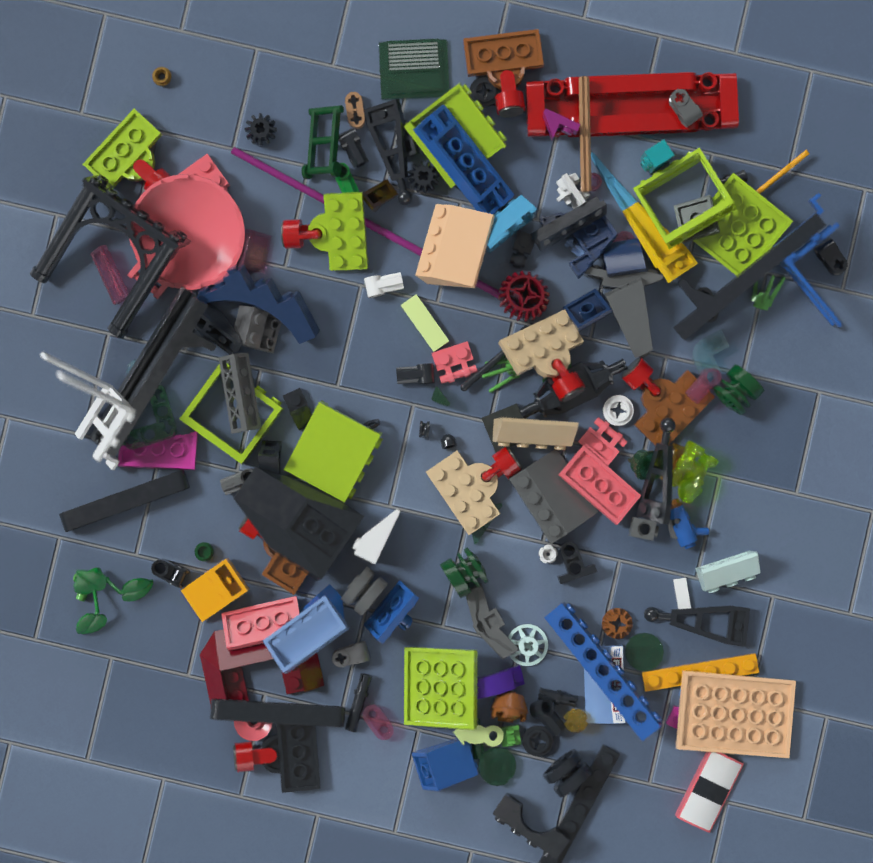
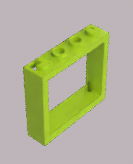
(698, 223)
(240, 457)

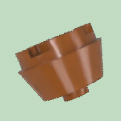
(509, 707)

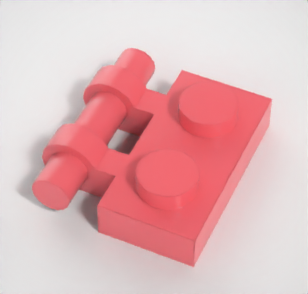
(451, 357)
(598, 445)

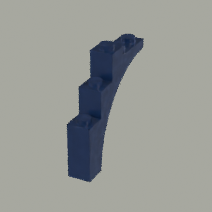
(288, 308)

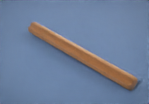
(585, 139)

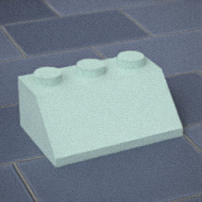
(728, 571)

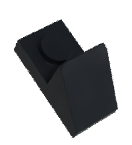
(298, 408)

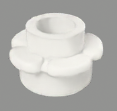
(553, 553)

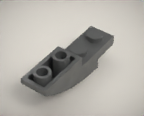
(648, 278)

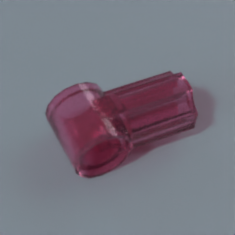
(702, 386)

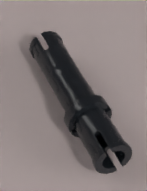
(358, 702)

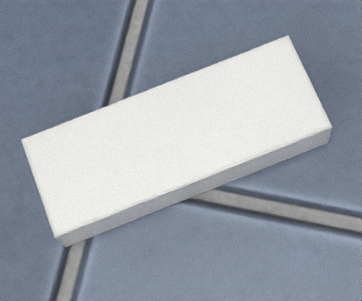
(681, 592)

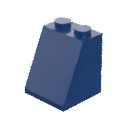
(445, 764)

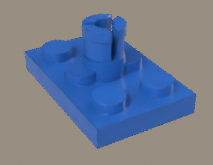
(392, 612)

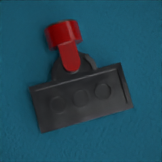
(288, 752)

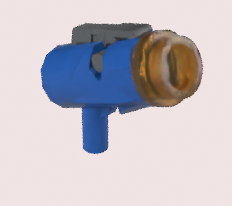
(681, 527)

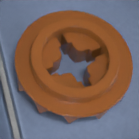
(611, 616)

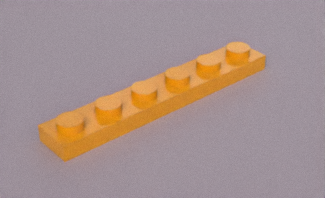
(672, 676)

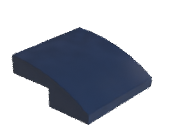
(624, 258)

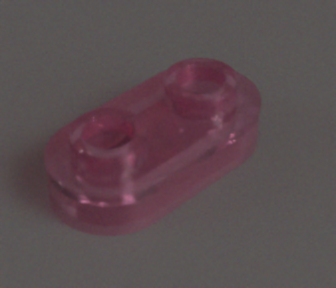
(378, 721)

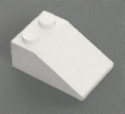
(373, 541)

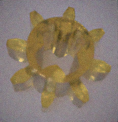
(575, 720)

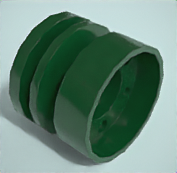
(734, 393)
(464, 572)

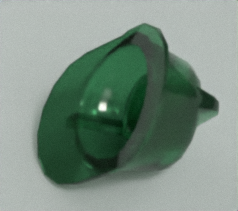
(640, 463)

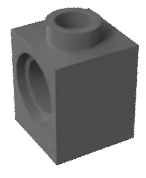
(634, 530)

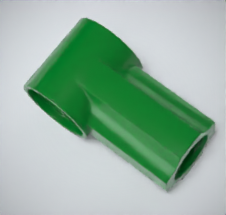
(347, 182)

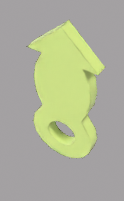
(480, 735)

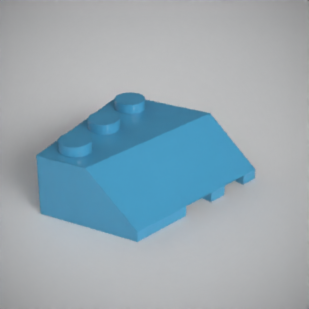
(509, 221)

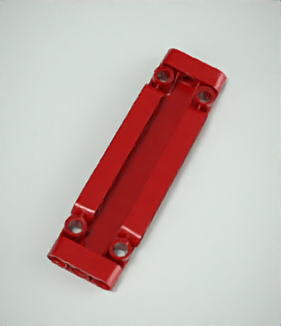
(635, 103)

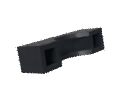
(551, 841)

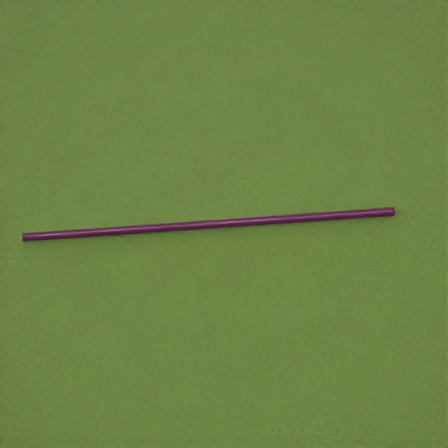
(369, 224)

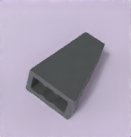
(631, 313)

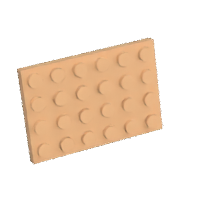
(735, 714)

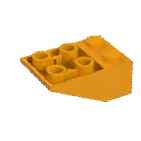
(215, 589)

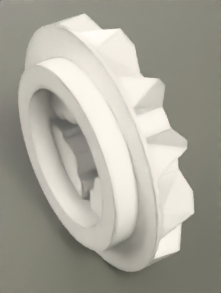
(625, 405)

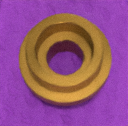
(157, 72)

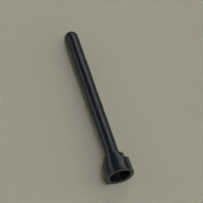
(486, 368)

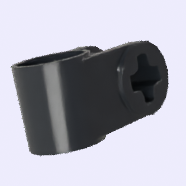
(830, 255)
(171, 572)

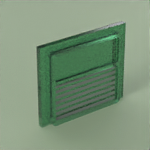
(413, 68)

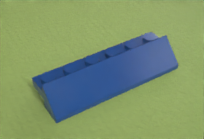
(463, 161)

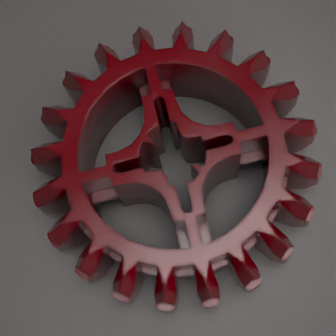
(508, 294)

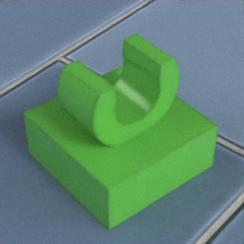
(511, 735)

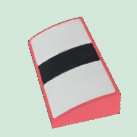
(709, 790)

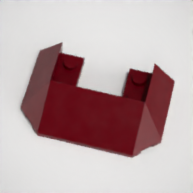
(225, 672)

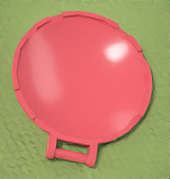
(206, 217)

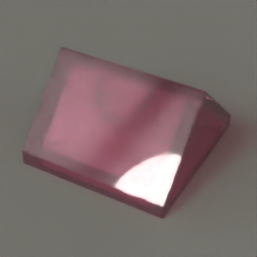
(255, 251)

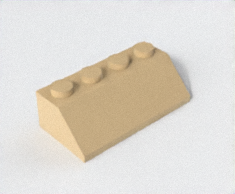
(534, 432)

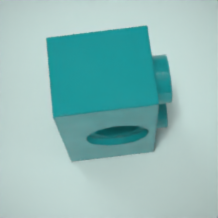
(656, 157)

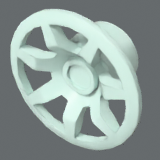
(528, 645)

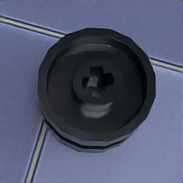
(567, 773)

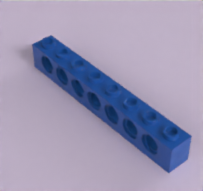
(592, 666)

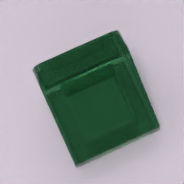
(439, 398)

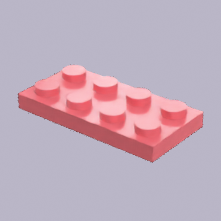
(599, 485)
(255, 623)

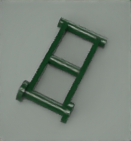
(334, 167)

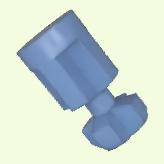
(576, 249)

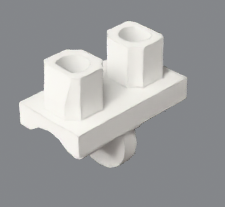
(569, 192)

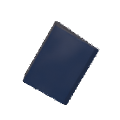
(587, 309)

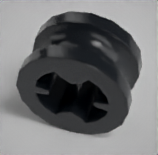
(424, 429)

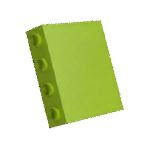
(470, 117)
(333, 452)

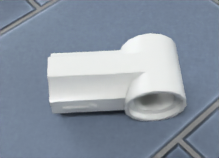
(379, 285)

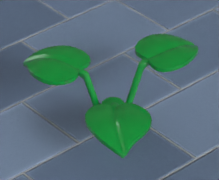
(95, 580)

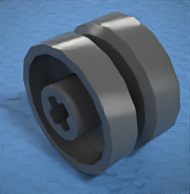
(364, 591)

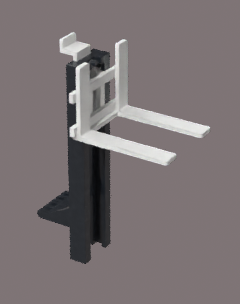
(127, 404)

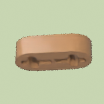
(359, 109)

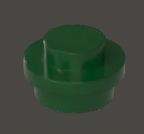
(204, 551)

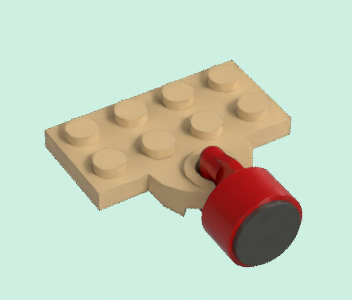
(546, 349)
(471, 487)

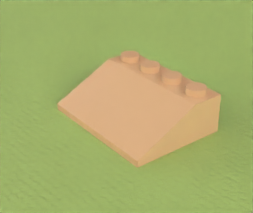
(454, 246)

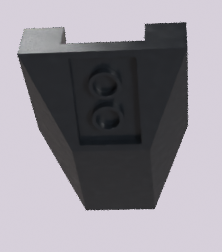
(297, 519)

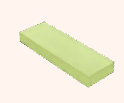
(424, 323)

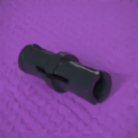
(558, 697)

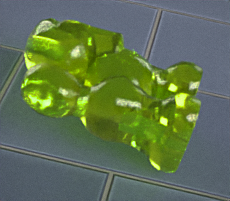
(694, 471)

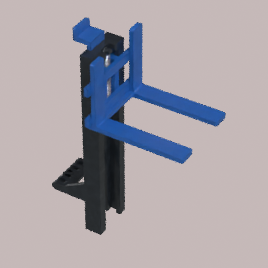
(780, 253)

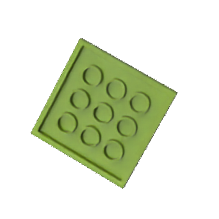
(745, 231)
(440, 687)

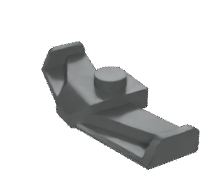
(488, 623)

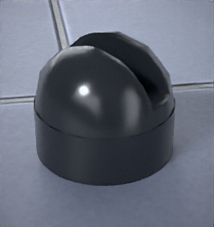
(448, 441)

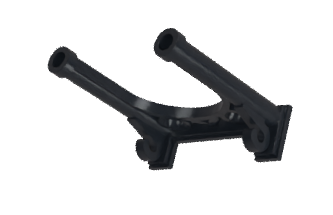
(97, 190)

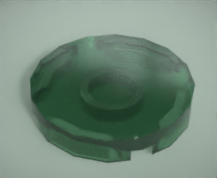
(644, 651)
(497, 766)

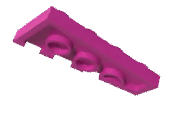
(172, 453)

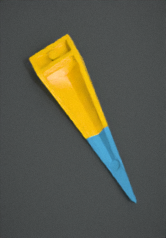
(671, 261)

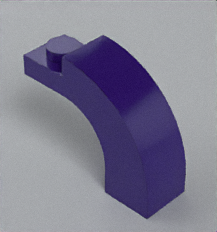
(499, 682)

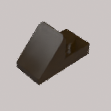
(379, 195)

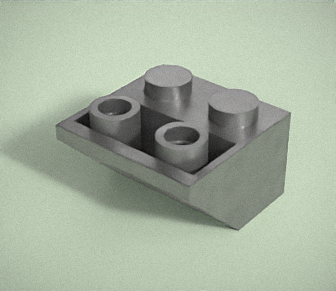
(257, 328)

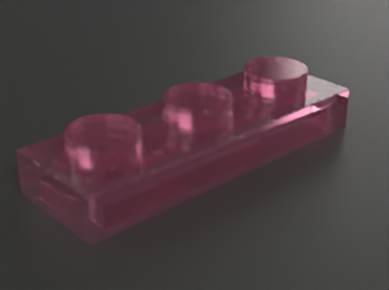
(109, 274)

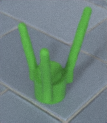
(763, 300)
(508, 368)

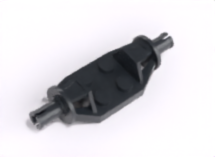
(594, 384)

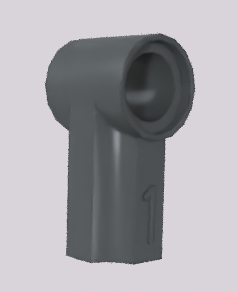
(234, 482)

